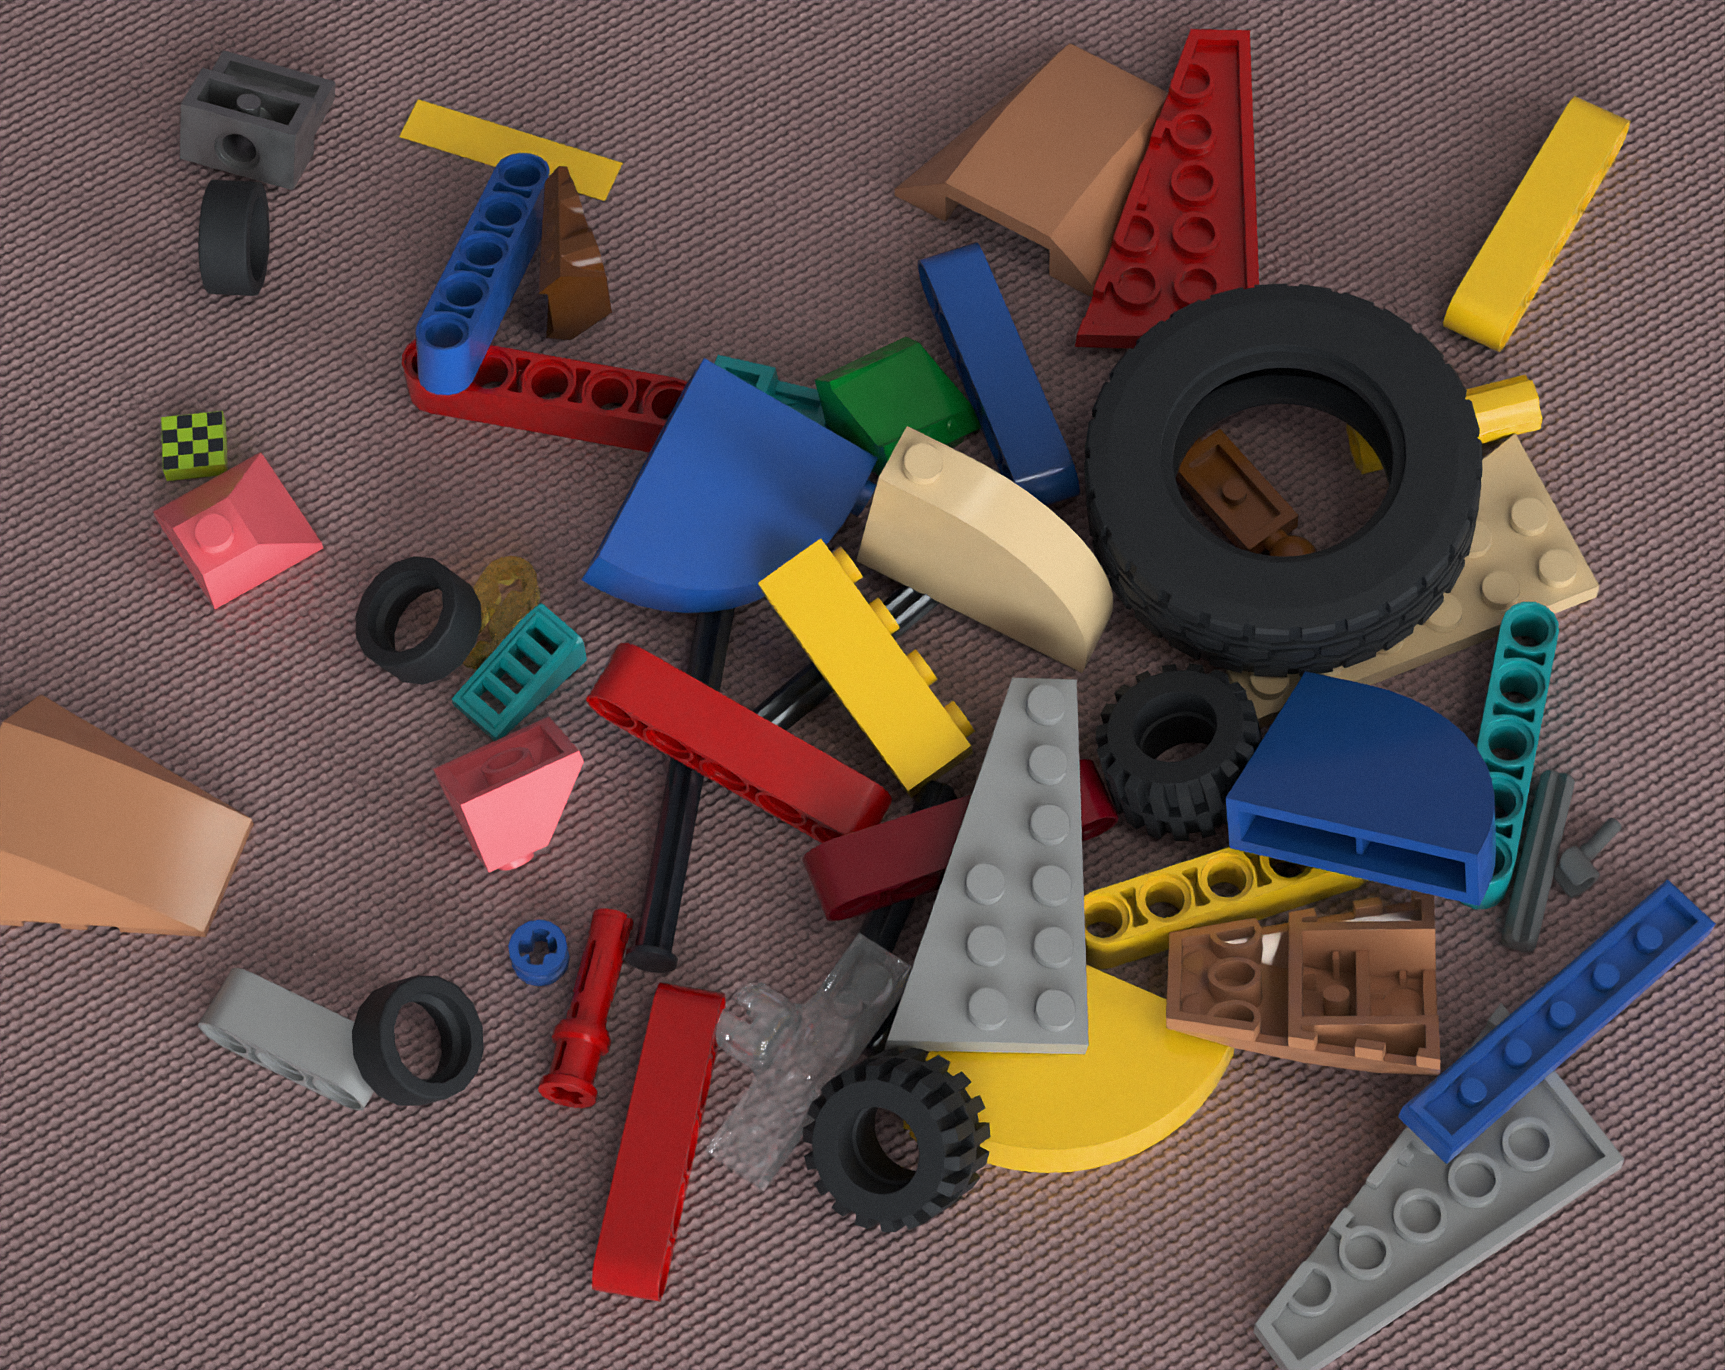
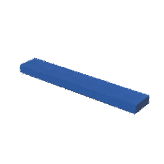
(1555, 1021)

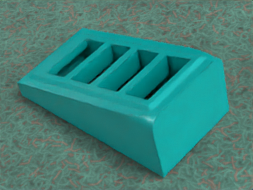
(521, 641)

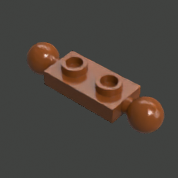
(1240, 498)

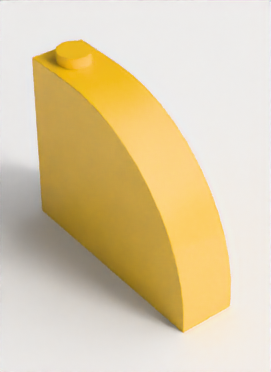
(1096, 1105)

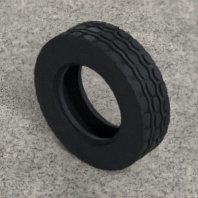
(1302, 351)

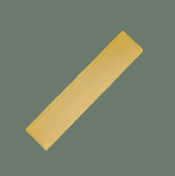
(491, 142)

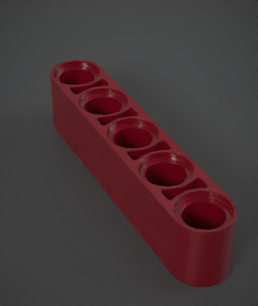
(913, 851)

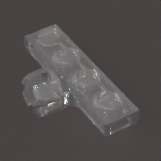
(797, 1052)

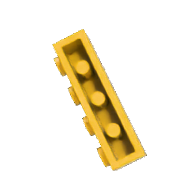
(867, 667)

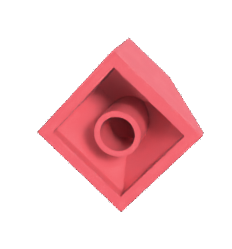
(238, 530)
(512, 792)

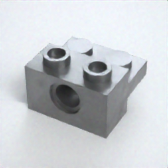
(254, 119)

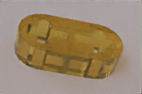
(513, 608)

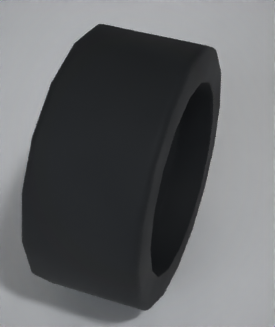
(234, 237)
(388, 599)
(376, 1049)

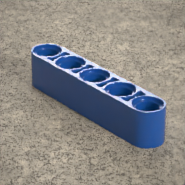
(482, 275)
(997, 374)

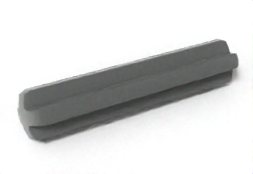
(1538, 861)

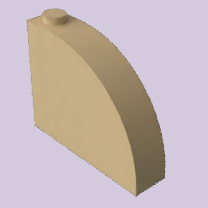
(985, 550)

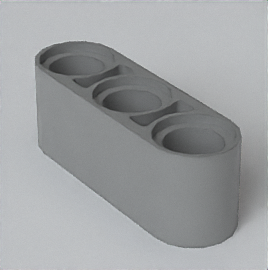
(287, 1036)

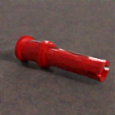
(583, 1034)

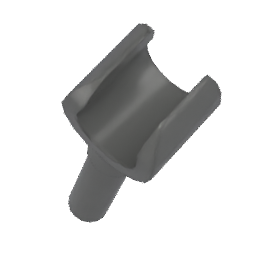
(1575, 870)

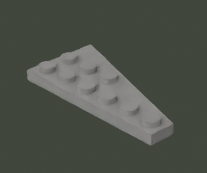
(1009, 919)
(1434, 1220)

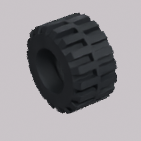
(1169, 712)
(856, 1166)

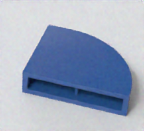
(727, 499)
(1368, 792)

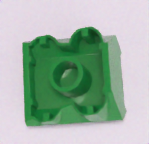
(894, 389)

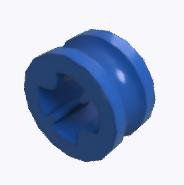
(553, 964)

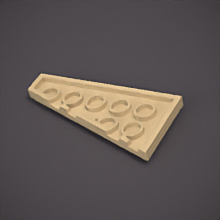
(1515, 557)

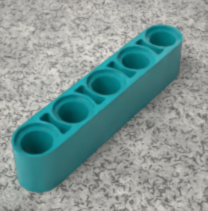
(1515, 727)

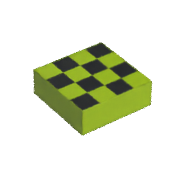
(194, 445)

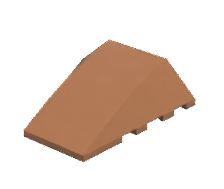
(1050, 161)
(106, 832)
(1317, 988)

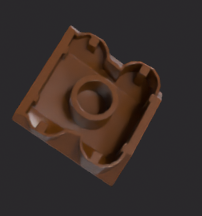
(570, 262)

